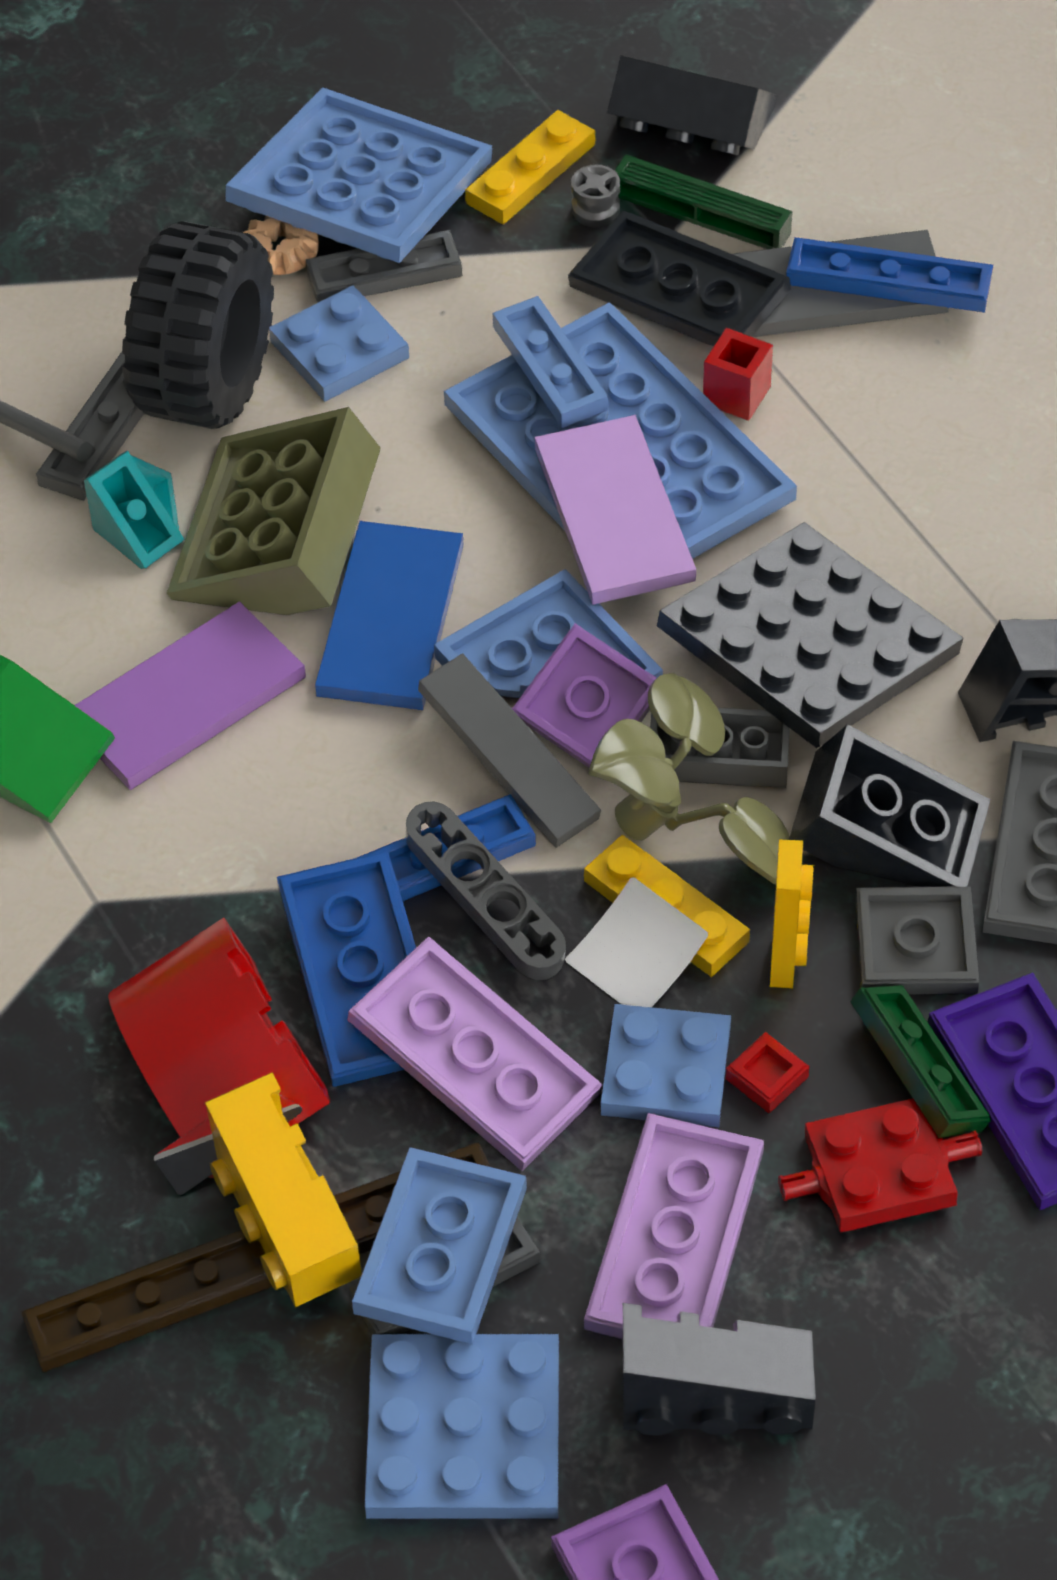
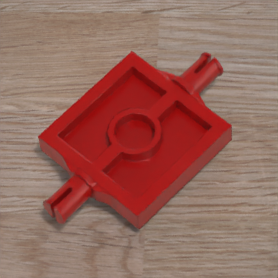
(879, 1165)

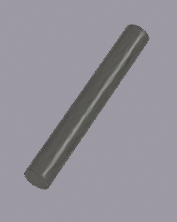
(44, 432)

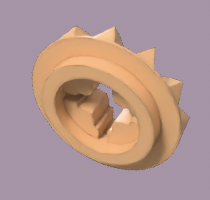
(292, 252)

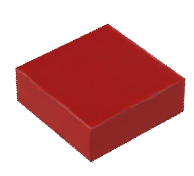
(767, 1072)

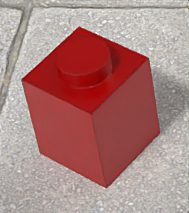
(738, 373)

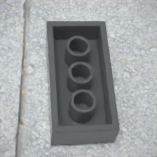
(751, 753)

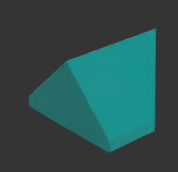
(134, 508)

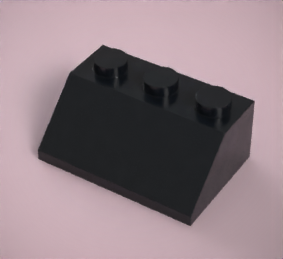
(689, 105)

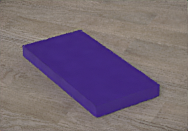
(1009, 1058)

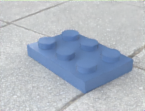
(440, 1245)

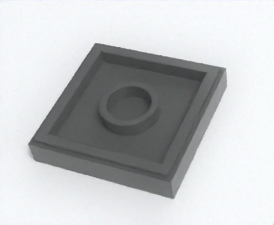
(917, 939)

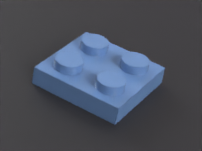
(339, 343)
(666, 1064)

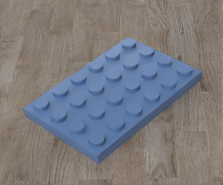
(703, 459)

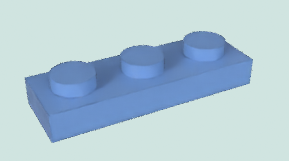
(550, 361)

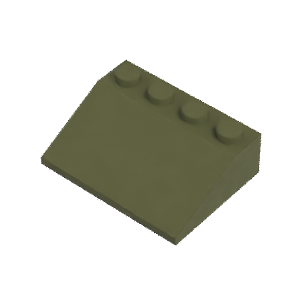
(278, 515)

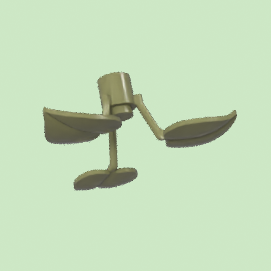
(636, 761)

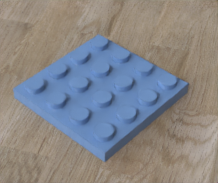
(359, 174)

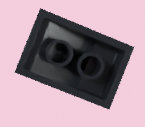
(888, 814)

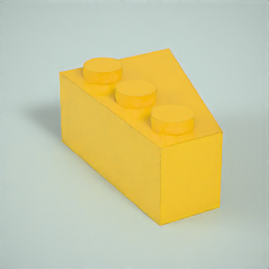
(280, 1193)

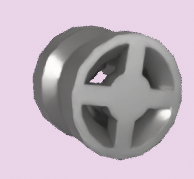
(595, 195)

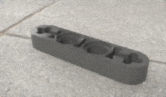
(491, 885)

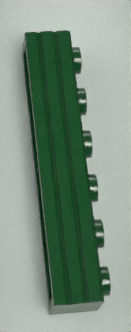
(703, 203)

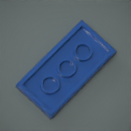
(389, 614)
(346, 938)

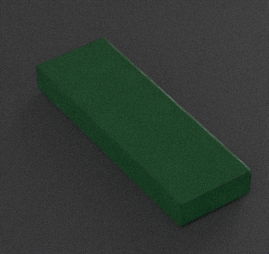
(920, 1060)

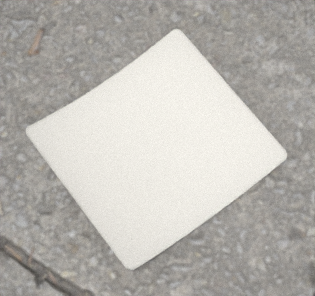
(637, 947)

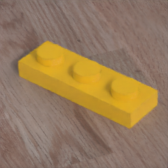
(530, 167)
(625, 860)
(790, 913)

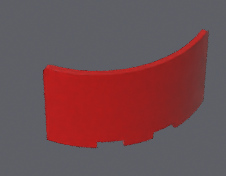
(205, 1030)

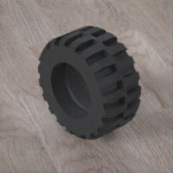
(198, 324)

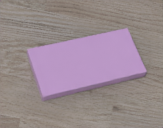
(614, 509)
(475, 1053)
(675, 1224)

